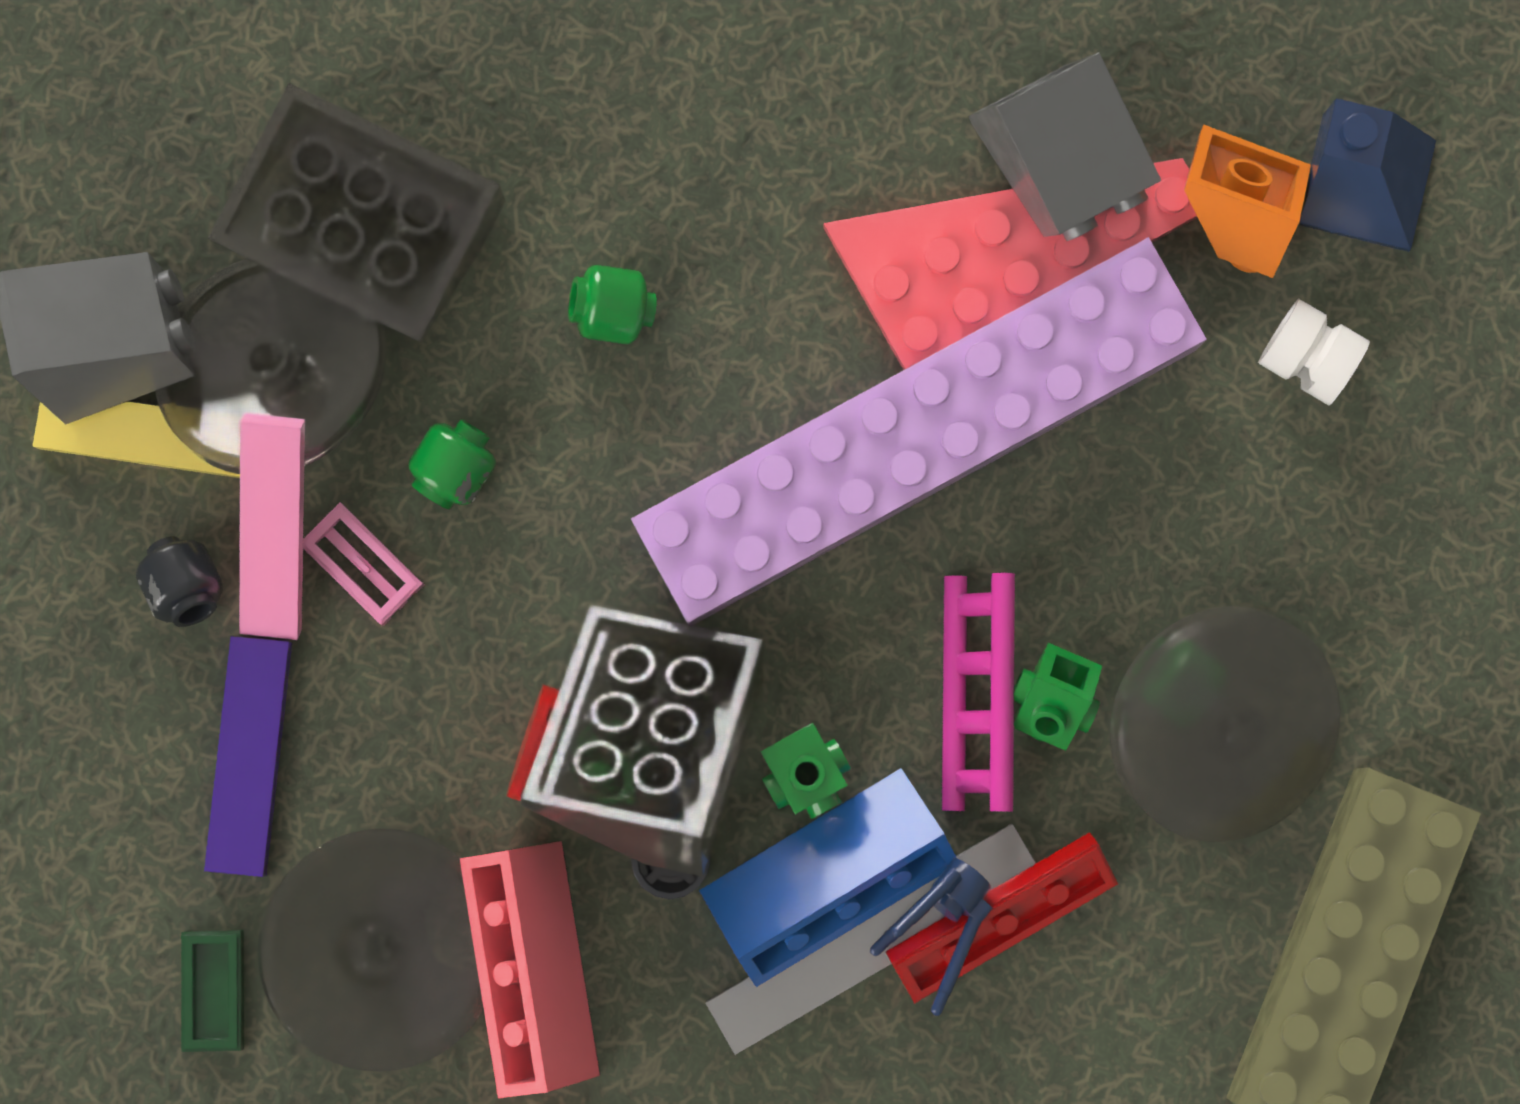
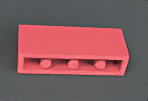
(529, 969)

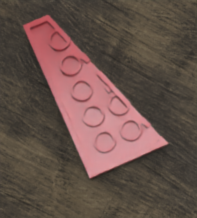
(973, 259)

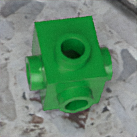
(1057, 697)
(800, 748)

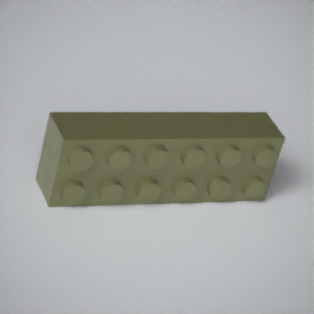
(1355, 946)

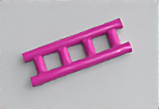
(998, 720)

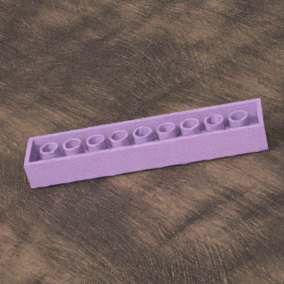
(918, 431)

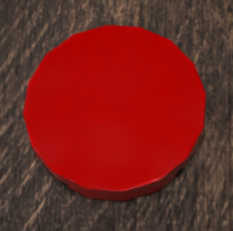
(532, 740)

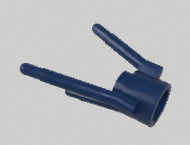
(954, 894)

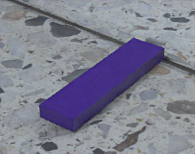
(248, 756)

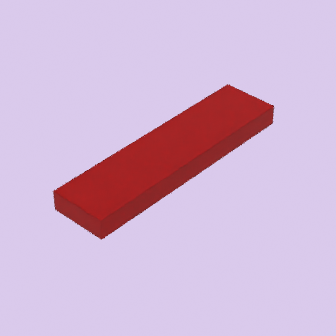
(1018, 911)

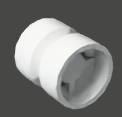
(1314, 352)

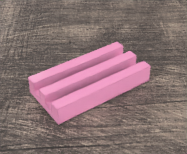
(396, 598)

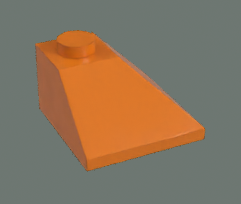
(1246, 199)

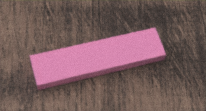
(271, 525)

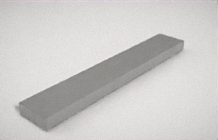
(754, 1012)

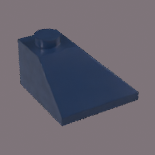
(1367, 175)

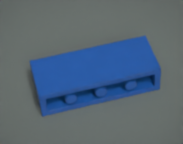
(828, 877)

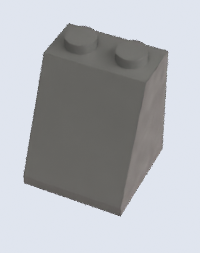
(1068, 148)
(94, 332)

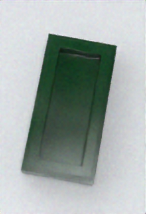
(212, 991)

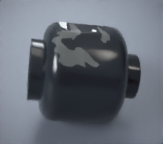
(179, 581)

